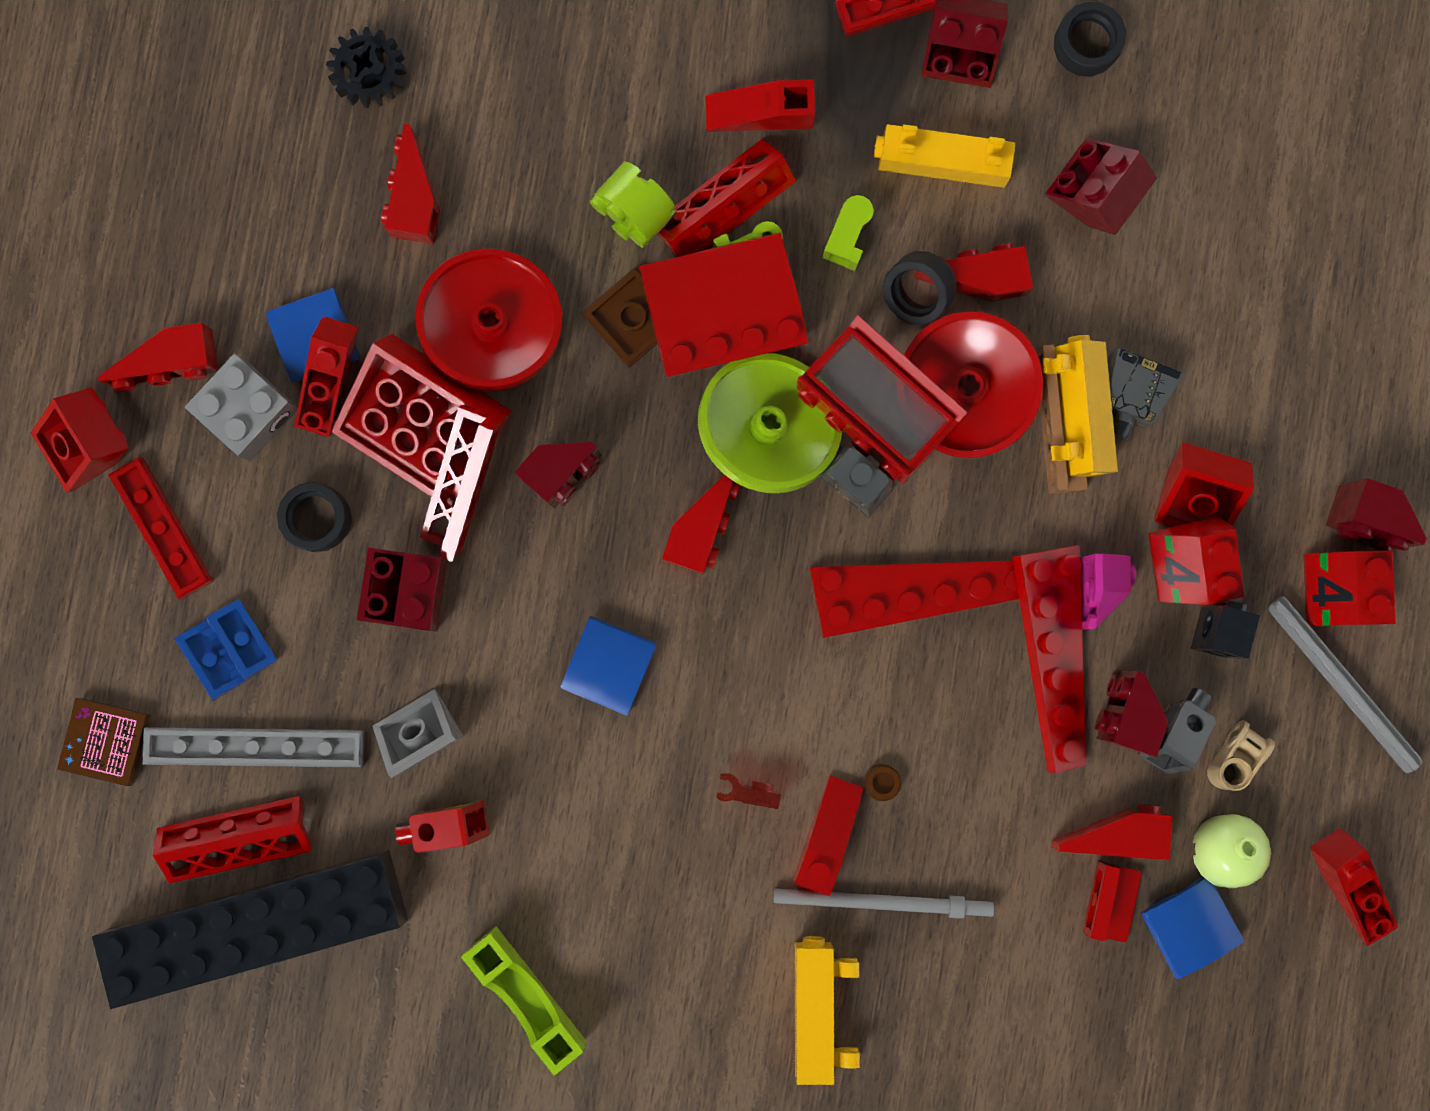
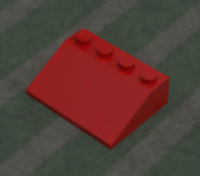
(723, 304)
(405, 414)

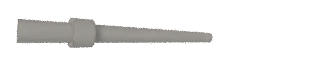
(953, 906)

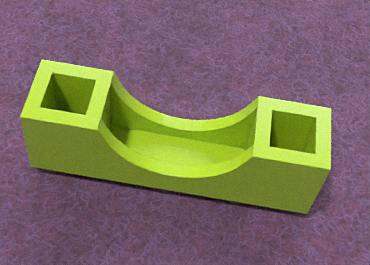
(545, 1023)

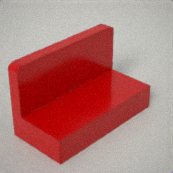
(1112, 902)

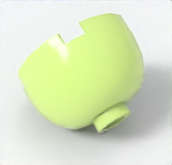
(1231, 851)

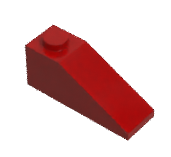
(1123, 834)
(828, 836)

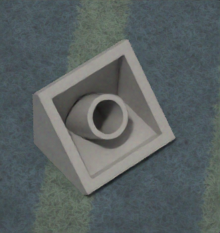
(415, 733)

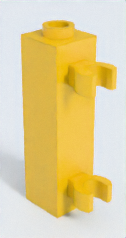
(945, 155)
(1084, 407)
(815, 1012)

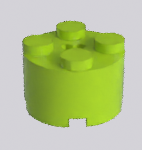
(634, 204)

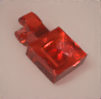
(758, 794)

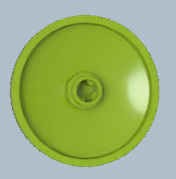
(761, 428)

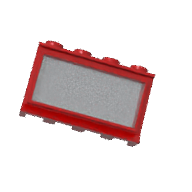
(880, 400)

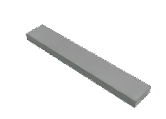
(253, 747)

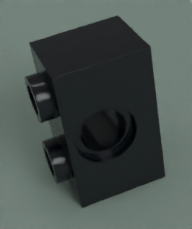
(1226, 630)

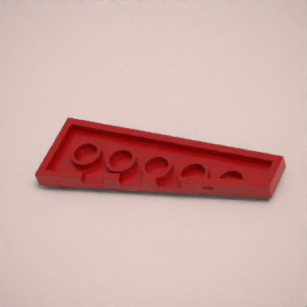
(885, 595)
(1053, 633)

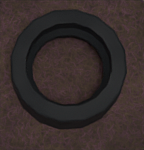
(1102, 15)
(902, 305)
(290, 502)

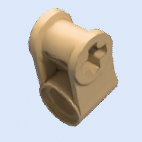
(1245, 752)

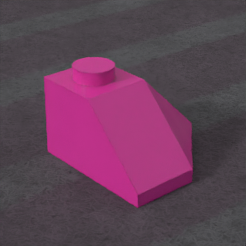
(1104, 585)

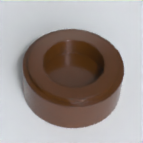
(882, 782)

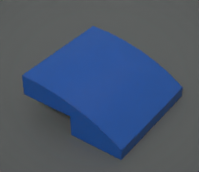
(295, 324)
(225, 650)
(608, 665)
(1192, 927)

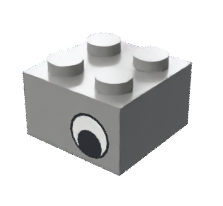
(241, 407)

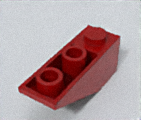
(762, 107)
(412, 204)
(990, 275)
(171, 353)
(325, 375)
(695, 531)
(1355, 885)

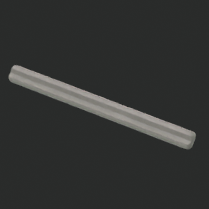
(1345, 684)

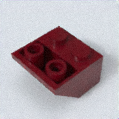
(965, 41)
(1102, 184)
(557, 468)
(1375, 514)
(402, 589)
(1132, 714)

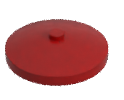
(488, 319)
(988, 372)

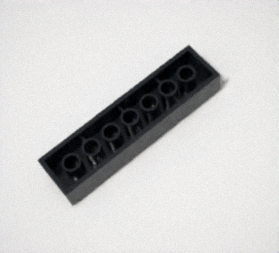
(249, 929)

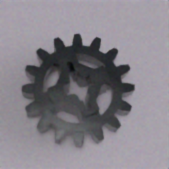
(362, 52)

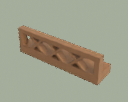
(1053, 433)

